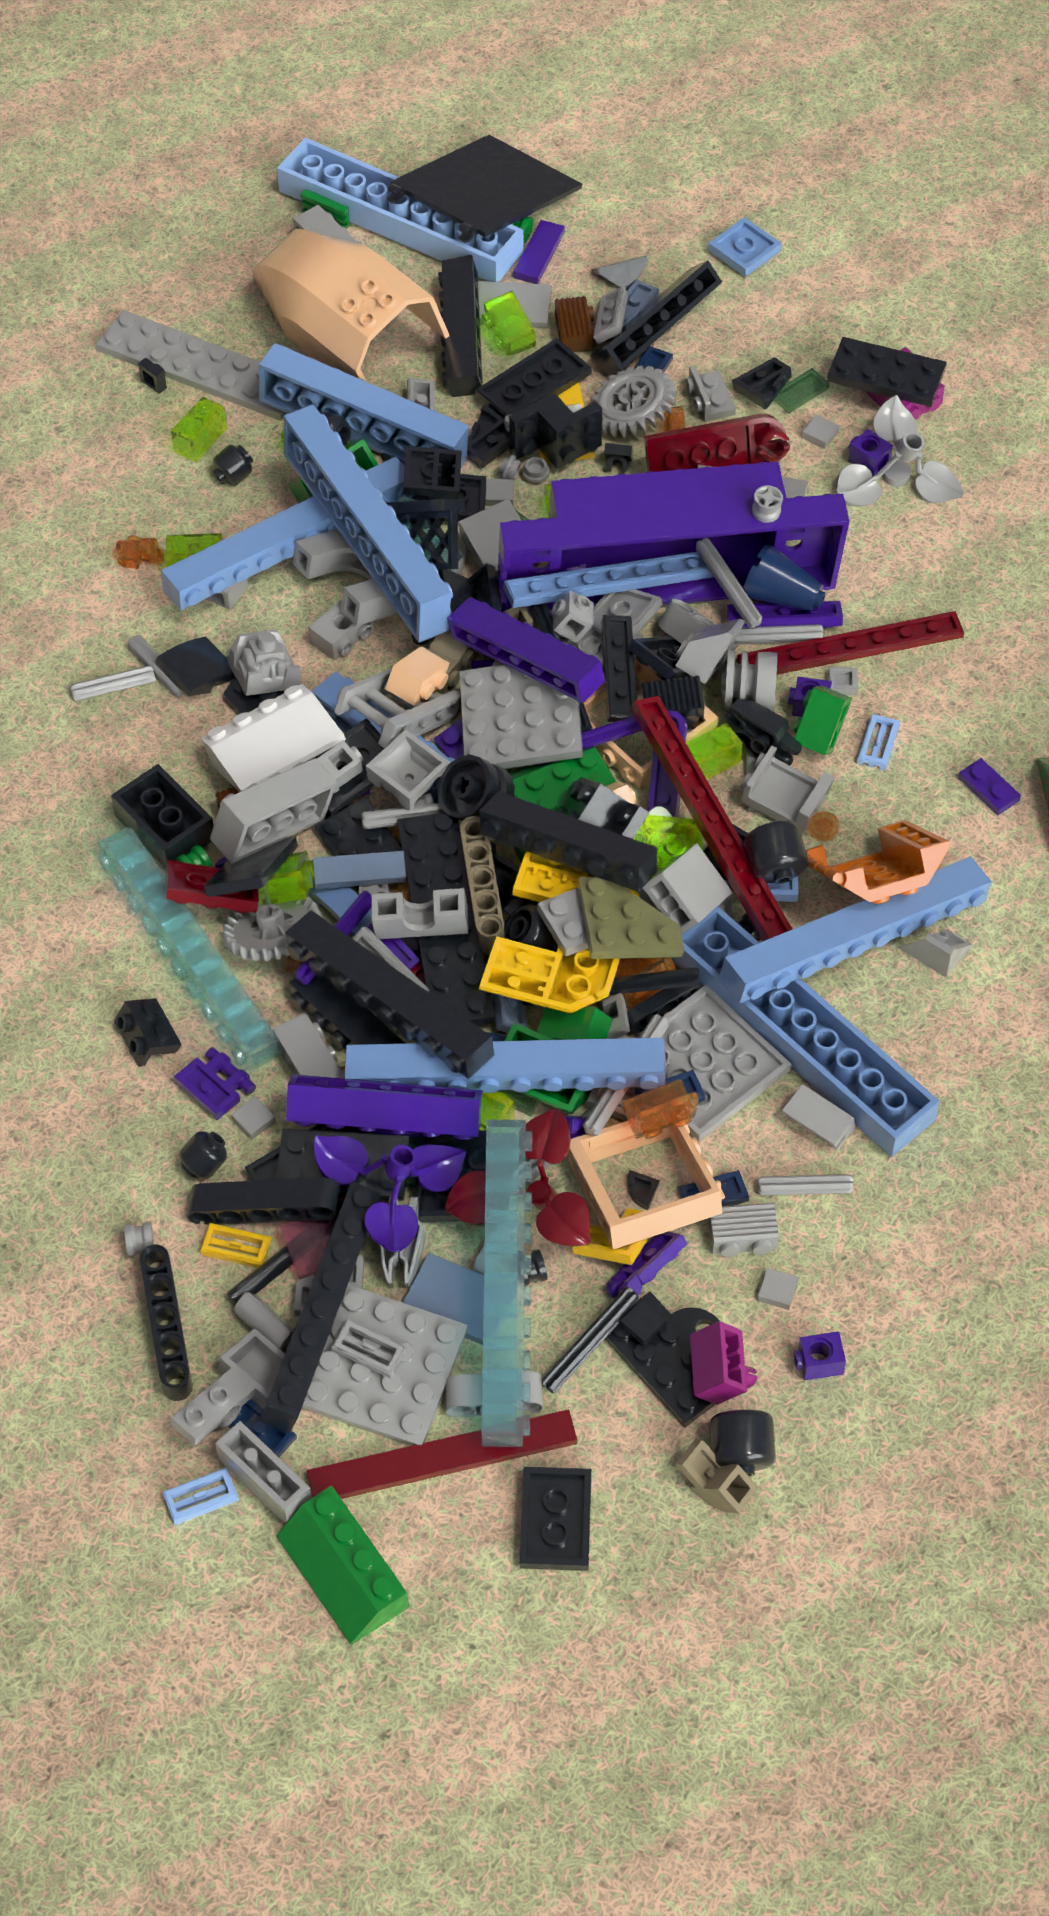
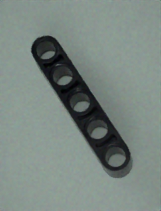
(264, 1201)
(170, 1335)

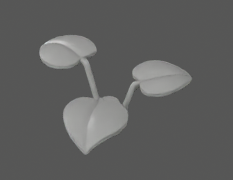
(898, 425)

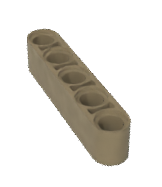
(485, 897)

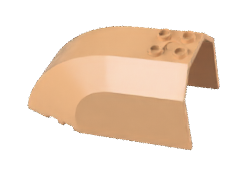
(337, 296)

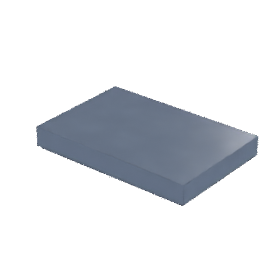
(451, 1293)

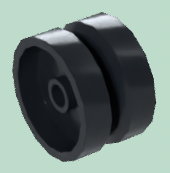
(470, 784)

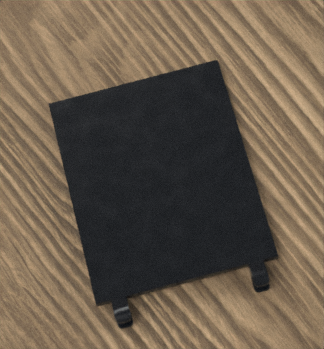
(484, 186)

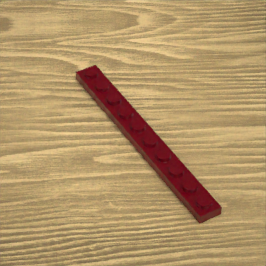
(710, 817)

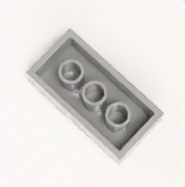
(272, 810)

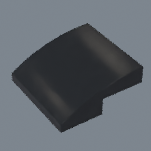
(196, 666)

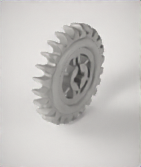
(636, 409)
(263, 932)

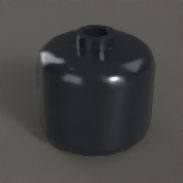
(776, 851)
(528, 928)
(743, 1439)

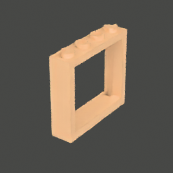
(614, 756)
(657, 1220)

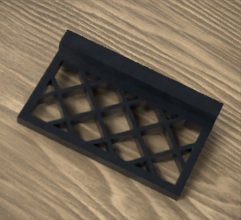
(429, 510)

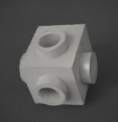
(573, 616)

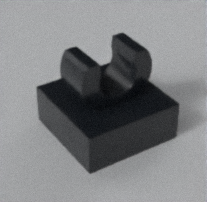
(619, 453)

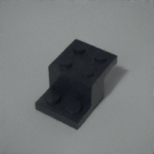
(555, 430)
(438, 476)
(480, 586)
(603, 808)

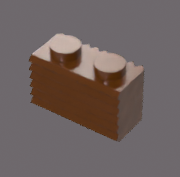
(574, 323)

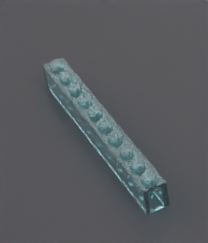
(190, 951)
(504, 1284)

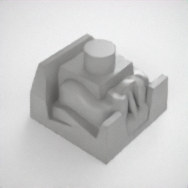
(263, 663)
(406, 768)

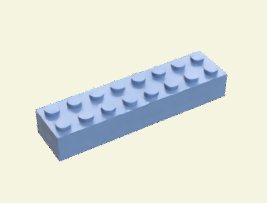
(373, 413)

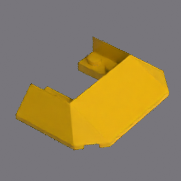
(542, 974)

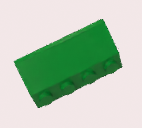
(342, 1566)

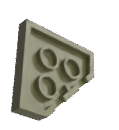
(624, 924)

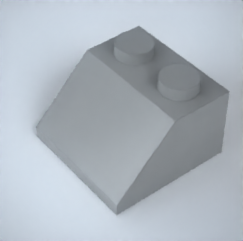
(707, 649)

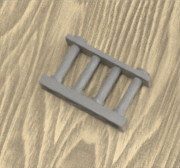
(417, 720)

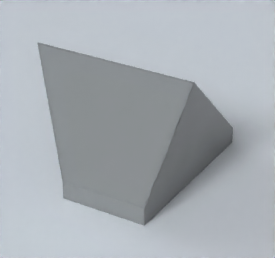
(939, 951)

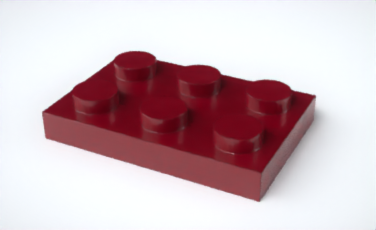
(186, 885)

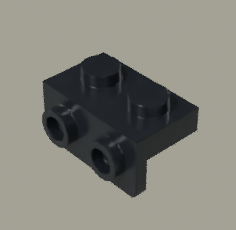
(146, 1030)

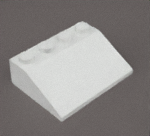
(272, 738)

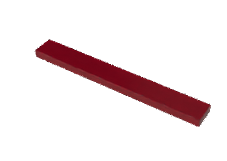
(863, 642)
(437, 1458)

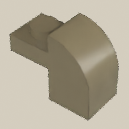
(722, 1487)

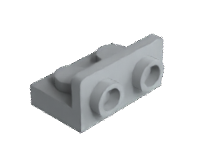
(710, 394)

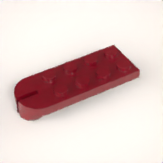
(718, 444)

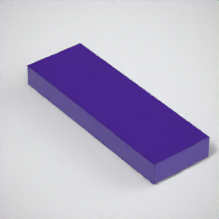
(539, 252)

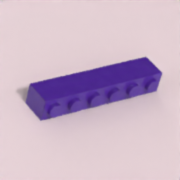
(526, 649)
(384, 1106)

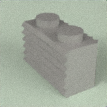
(744, 1230)

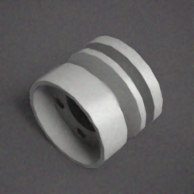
(749, 680)

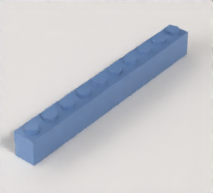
(263, 544)
(852, 932)
(520, 1065)

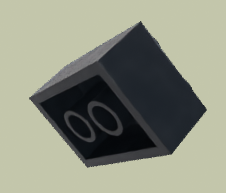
(162, 815)

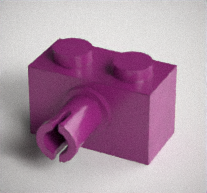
(719, 1363)

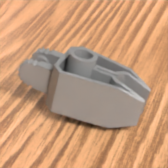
(409, 1257)

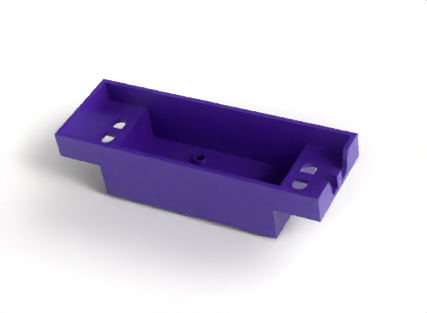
(666, 515)

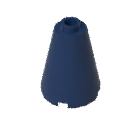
(782, 582)

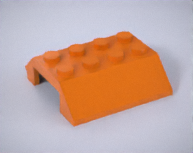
(904, 864)

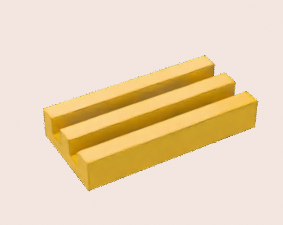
(207, 1250)

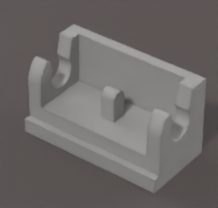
(820, 1116)

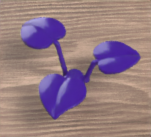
(391, 1224)

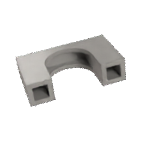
(331, 553)

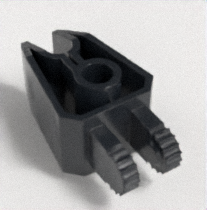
(761, 729)

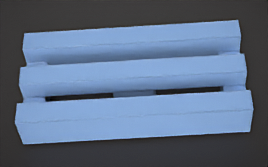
(873, 760)
(205, 1507)

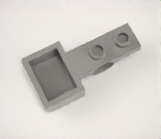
(246, 1374)

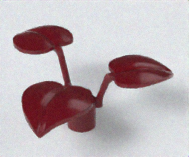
(562, 1217)

